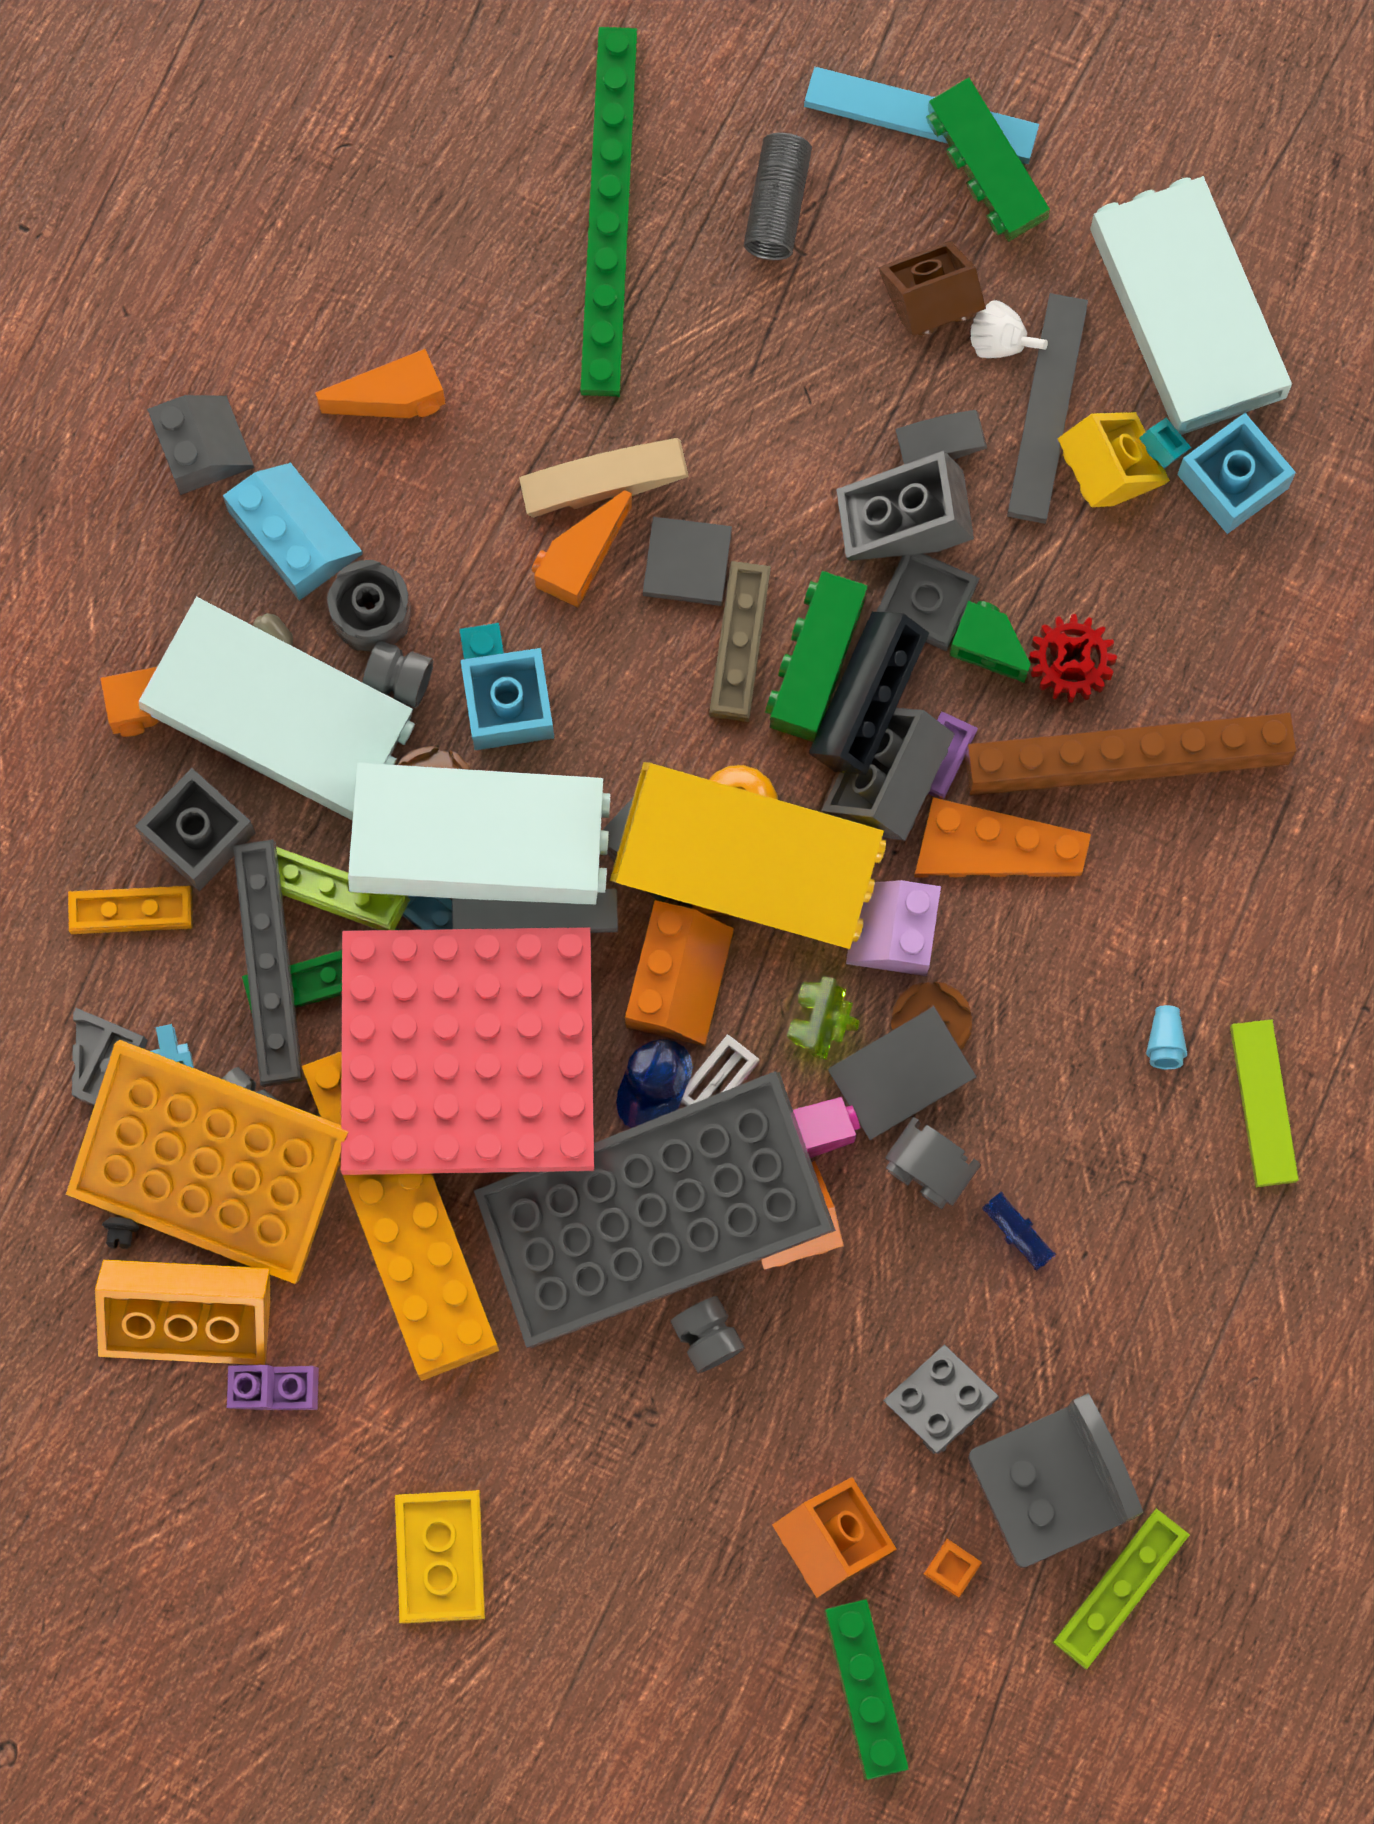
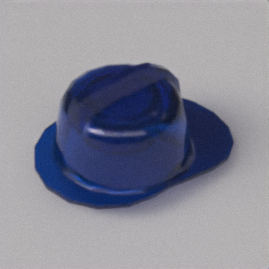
(653, 1081)

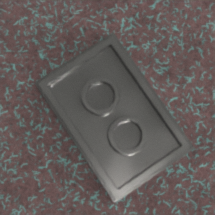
(902, 1073)

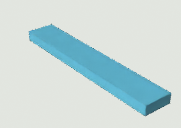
(897, 108)

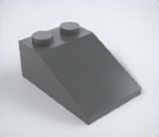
(906, 510)

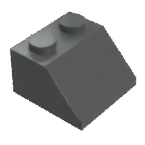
(200, 440)

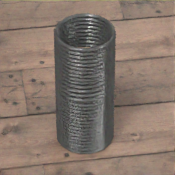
(778, 197)

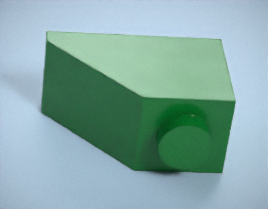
(990, 642)

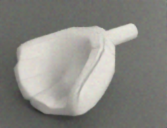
(1000, 332)

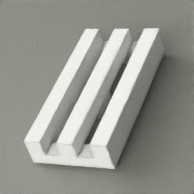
(740, 1052)

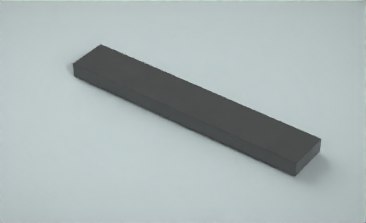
(1047, 409)
(268, 963)

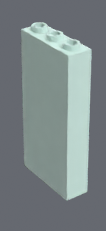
(1190, 305)
(273, 707)
(477, 834)

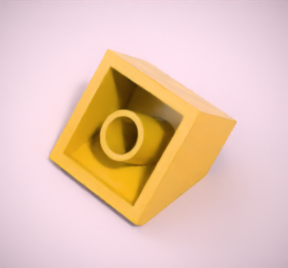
(1111, 458)

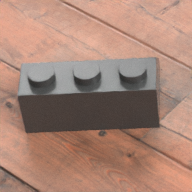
(897, 776)

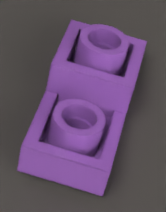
(272, 1387)

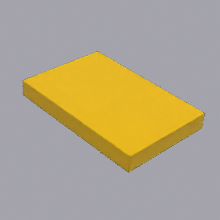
(439, 1557)

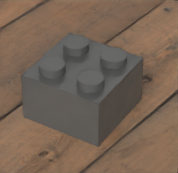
(195, 829)

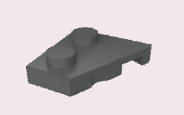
(93, 1051)

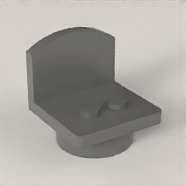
(1055, 1482)

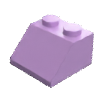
(897, 928)

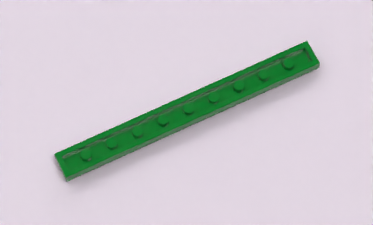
(609, 212)

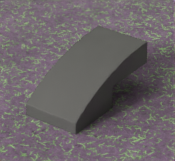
(954, 433)

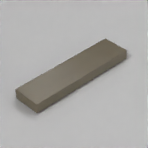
(740, 641)

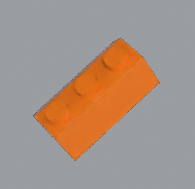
(679, 974)

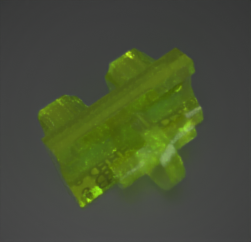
(828, 1018)

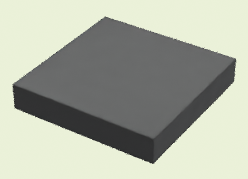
(687, 561)
(930, 595)

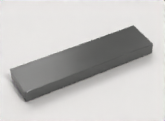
(522, 914)

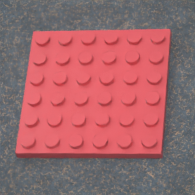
(467, 1051)

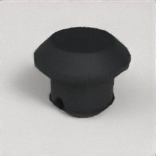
(119, 1231)

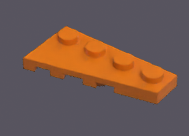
(984, 842)

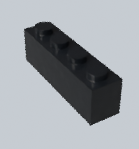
(869, 692)

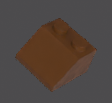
(933, 288)

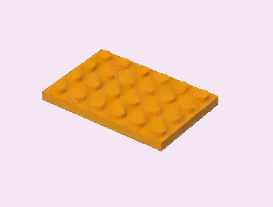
(207, 1161)

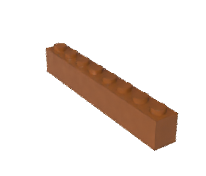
(1130, 754)

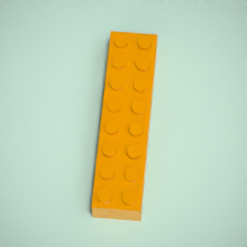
(412, 1251)

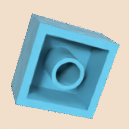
(1236, 473)
(507, 699)

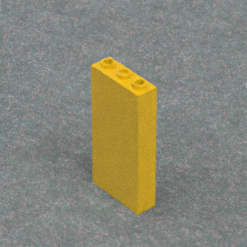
(748, 855)

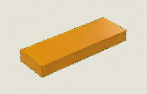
(130, 909)

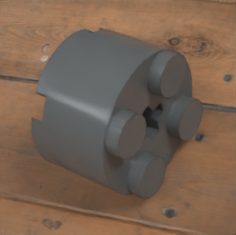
(364, 583)
(932, 1163)

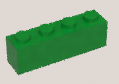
(987, 159)
(817, 657)
(865, 1689)

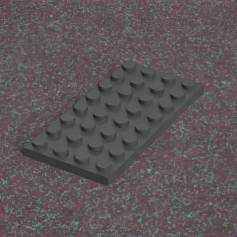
(657, 1211)

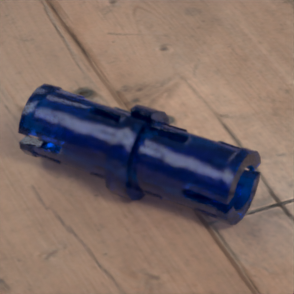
(1018, 1231)

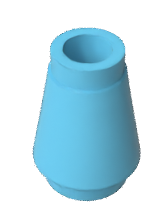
(1166, 1040)

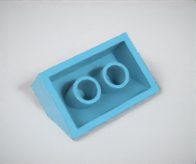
(291, 527)

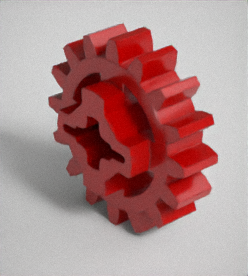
(1062, 645)

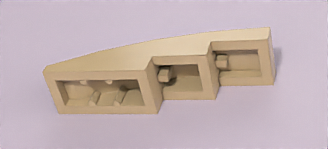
(603, 476)

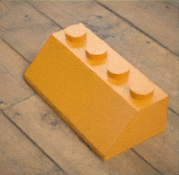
(183, 1312)

